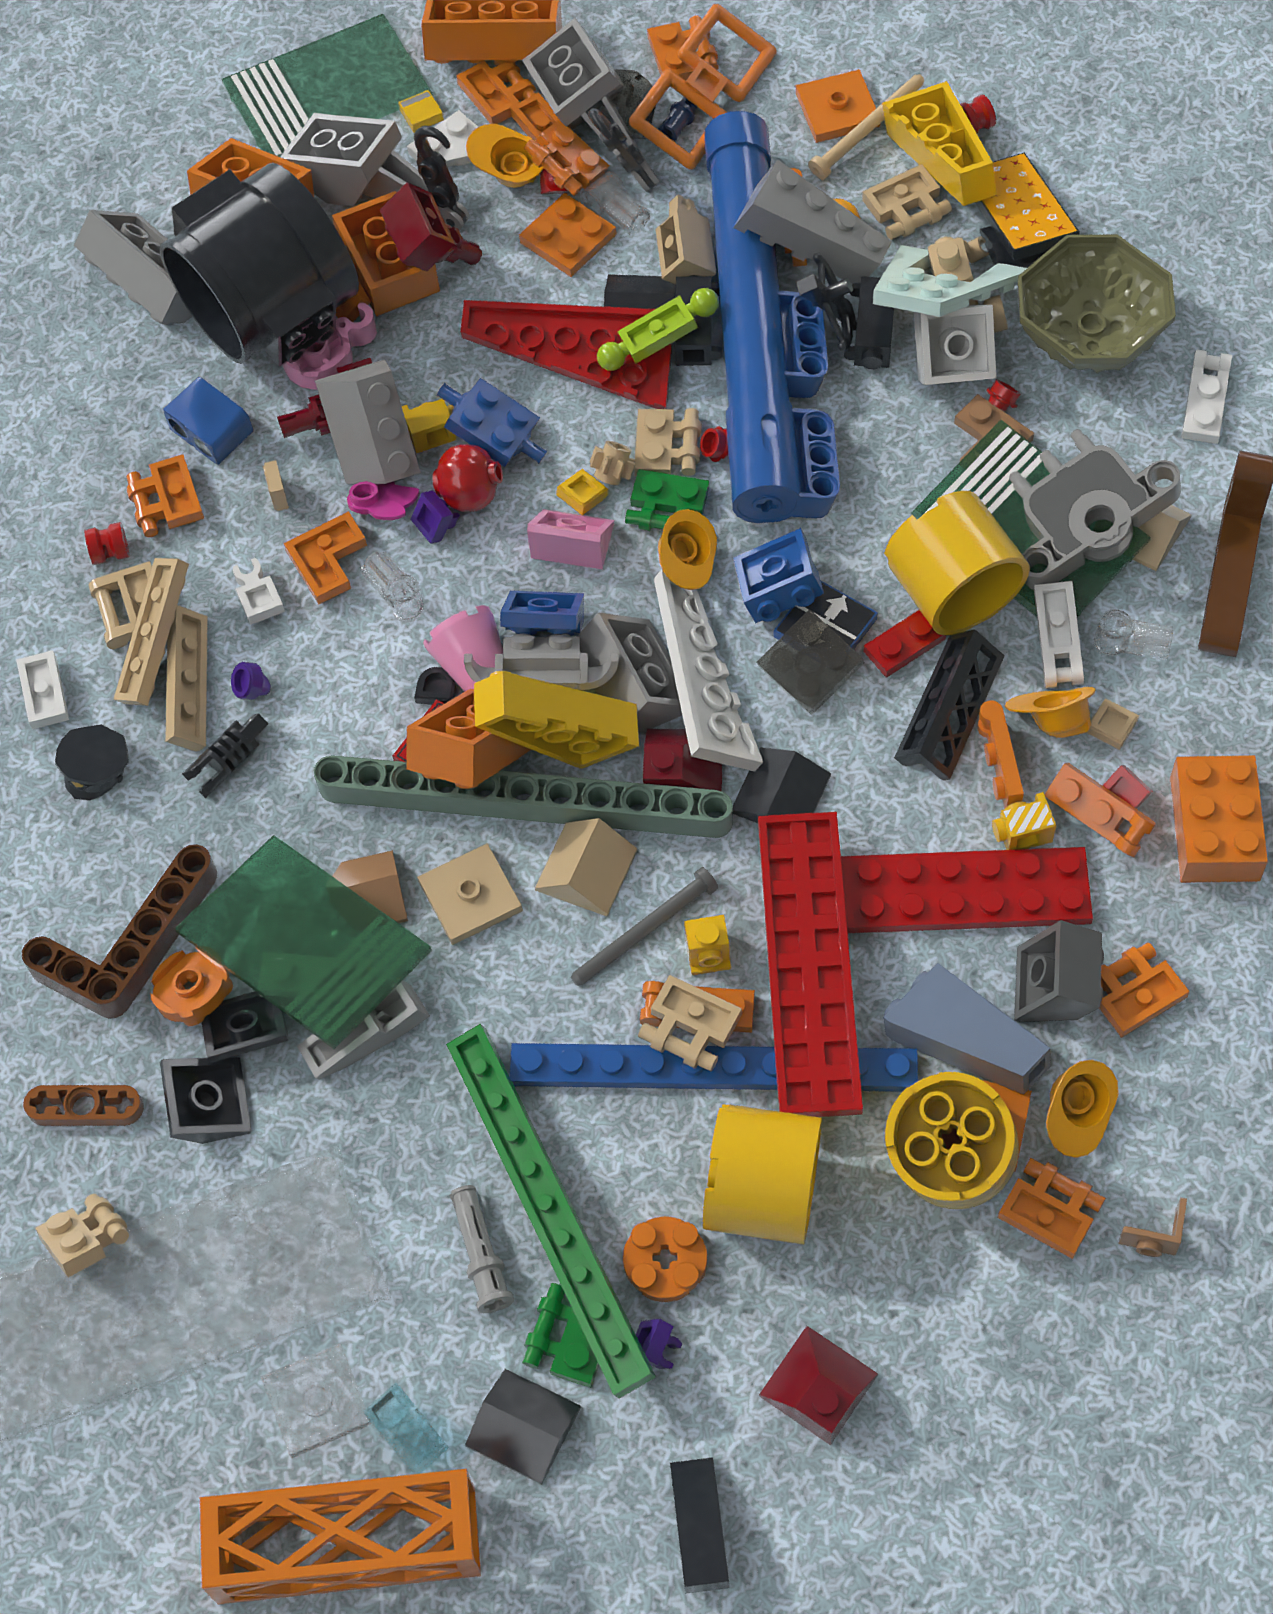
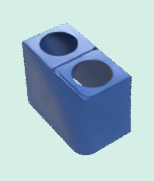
(210, 418)

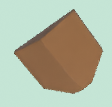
(376, 881)

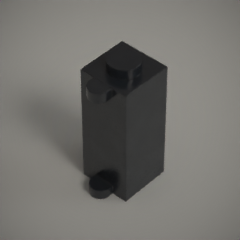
(873, 328)
(696, 346)

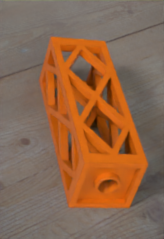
(417, 1494)

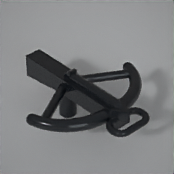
(831, 300)

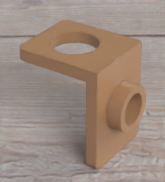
(1154, 1243)

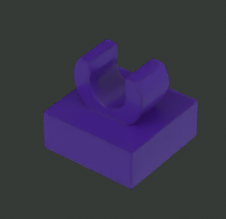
(433, 517)
(653, 1338)

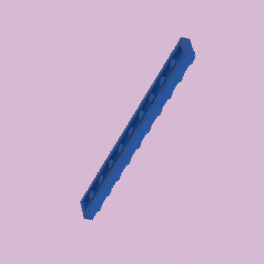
(647, 1068)

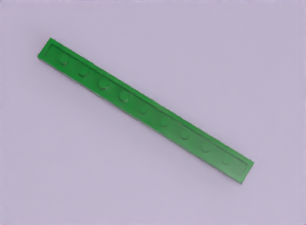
(551, 1213)

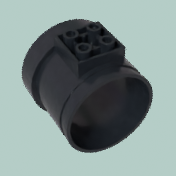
(259, 265)

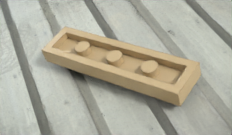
(151, 631)
(187, 680)

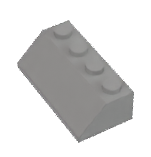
(130, 256)

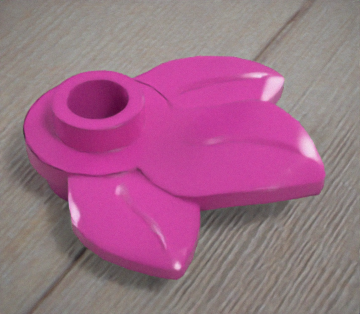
(381, 500)

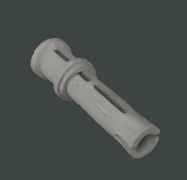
(484, 1266)

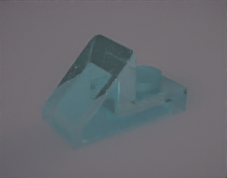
(405, 1429)

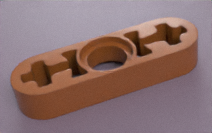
(53, 1115)

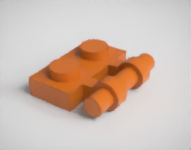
(668, 40)
(490, 94)
(566, 158)
(176, 495)
(1143, 997)
(1046, 1217)

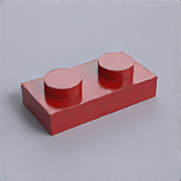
(902, 643)

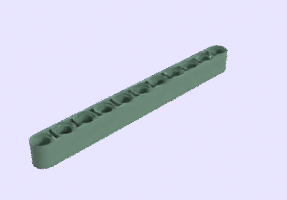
(538, 807)

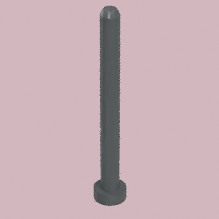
(703, 882)

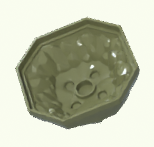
(1095, 302)

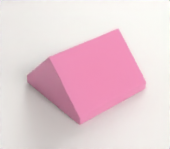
(569, 538)

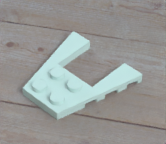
(909, 289)

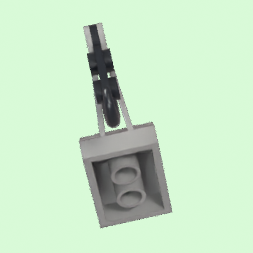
(579, 82)
(359, 158)

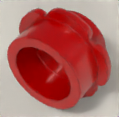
(1003, 395)
(714, 444)

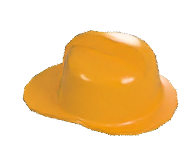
(502, 155)
(687, 549)
(1056, 712)
(1081, 1107)

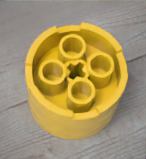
(957, 563)
(968, 1171)
(762, 1173)

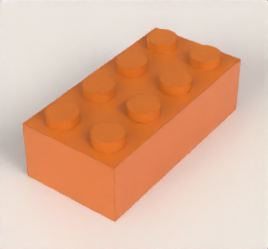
(487, 29)

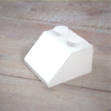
(955, 345)

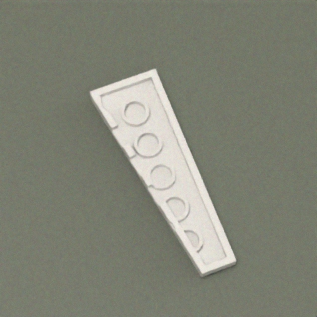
(700, 678)

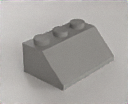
(368, 425)
(643, 668)

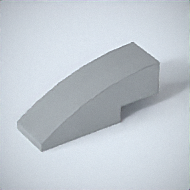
(387, 1022)

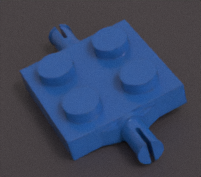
(492, 422)

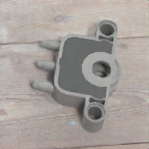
(1086, 490)

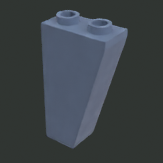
(966, 1031)

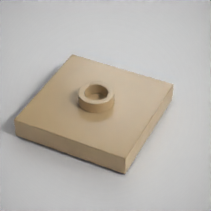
(470, 894)

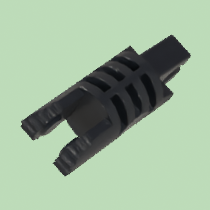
(227, 752)

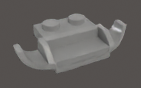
(546, 659)

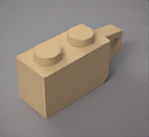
(685, 242)

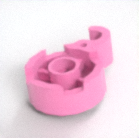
(324, 358)

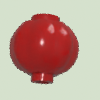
(467, 478)

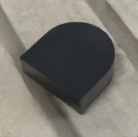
(433, 685)

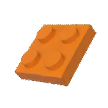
(567, 234)

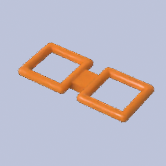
(702, 84)

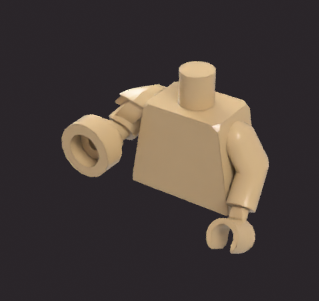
(953, 257)

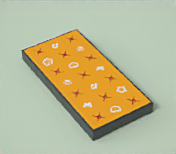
(1025, 209)

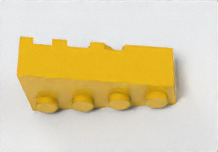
(940, 137)
(555, 718)

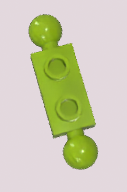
(657, 329)

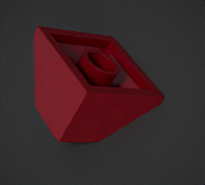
(670, 762)
(818, 1385)

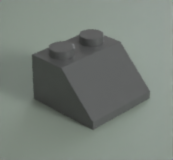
(1059, 974)

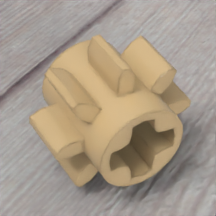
(612, 463)

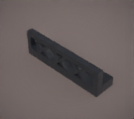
(941, 694)

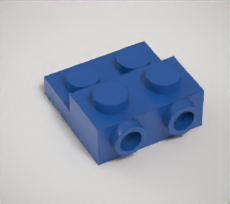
(778, 576)
(543, 611)

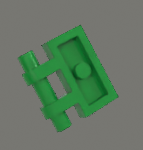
(664, 493)
(573, 1354)

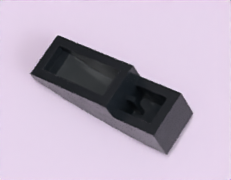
(699, 1525)

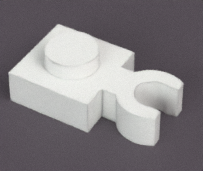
(257, 594)

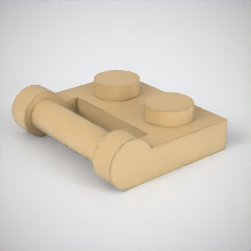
(132, 585)

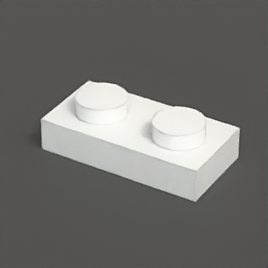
(42, 689)

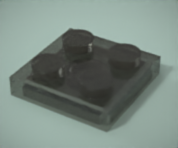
(810, 662)

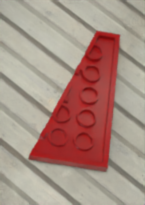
(568, 342)

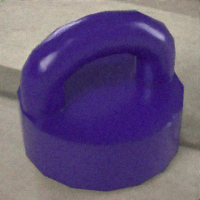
(249, 681)

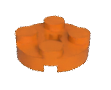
(197, 1002)
(682, 1275)

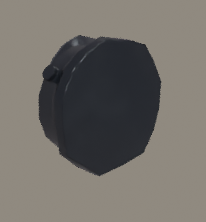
(91, 760)

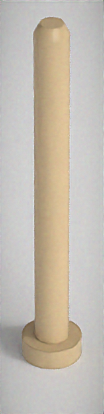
(821, 165)

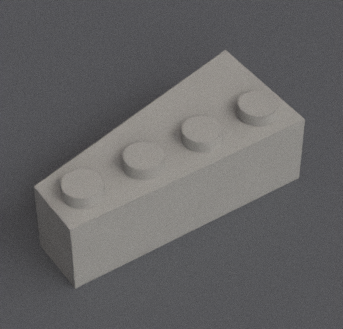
(809, 222)

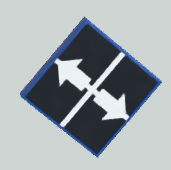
(837, 610)

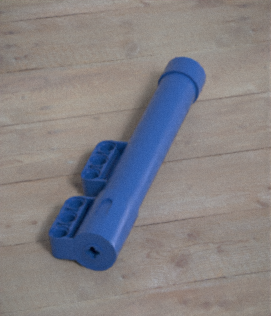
(773, 348)

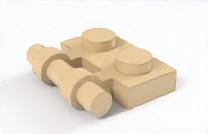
(902, 194)
(655, 441)
(693, 1011)
(79, 1239)

